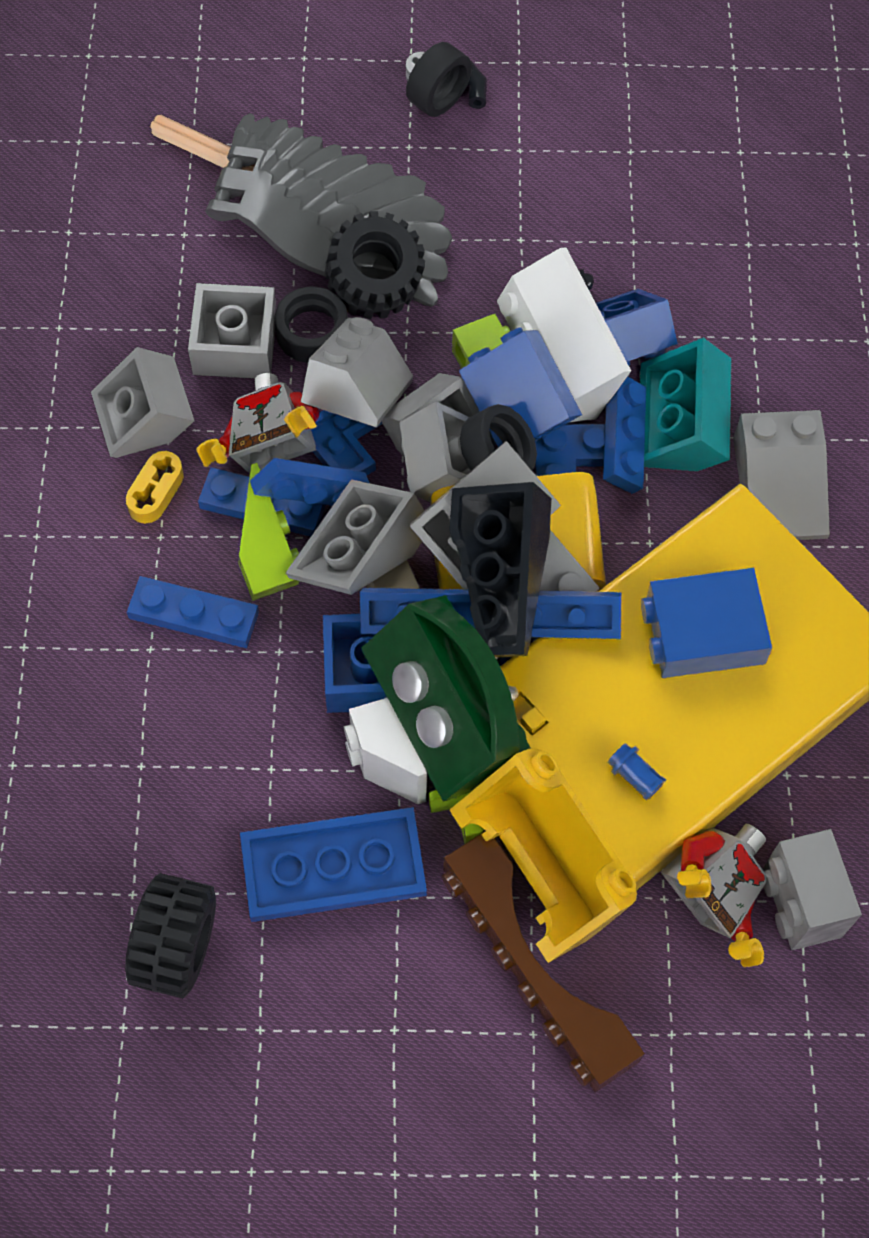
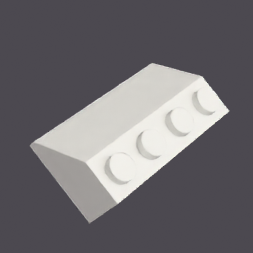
(558, 304)

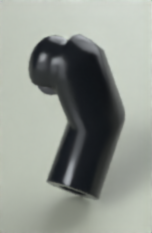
(477, 88)

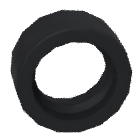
(438, 79)
(301, 301)
(507, 425)

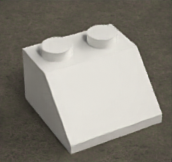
(385, 751)

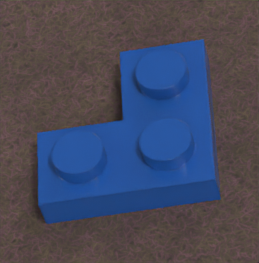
(338, 443)
(570, 448)

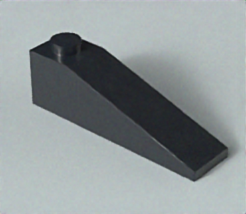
(502, 553)

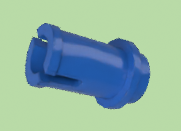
(636, 771)

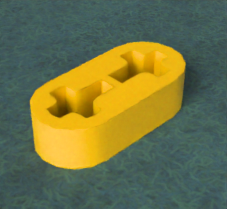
(161, 491)

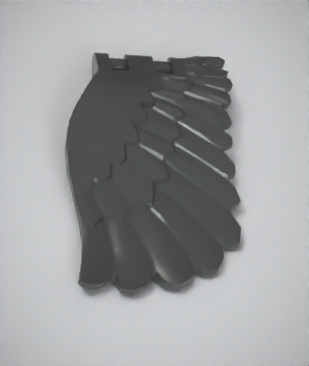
(307, 191)

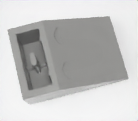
(433, 525)

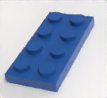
(332, 864)

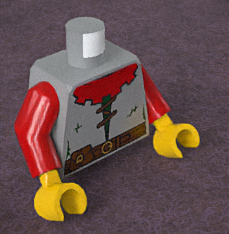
(264, 427)
(720, 885)

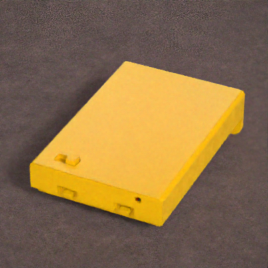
(705, 732)

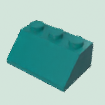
(687, 407)

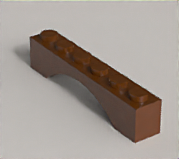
(591, 1036)

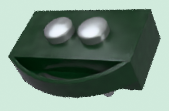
(447, 694)

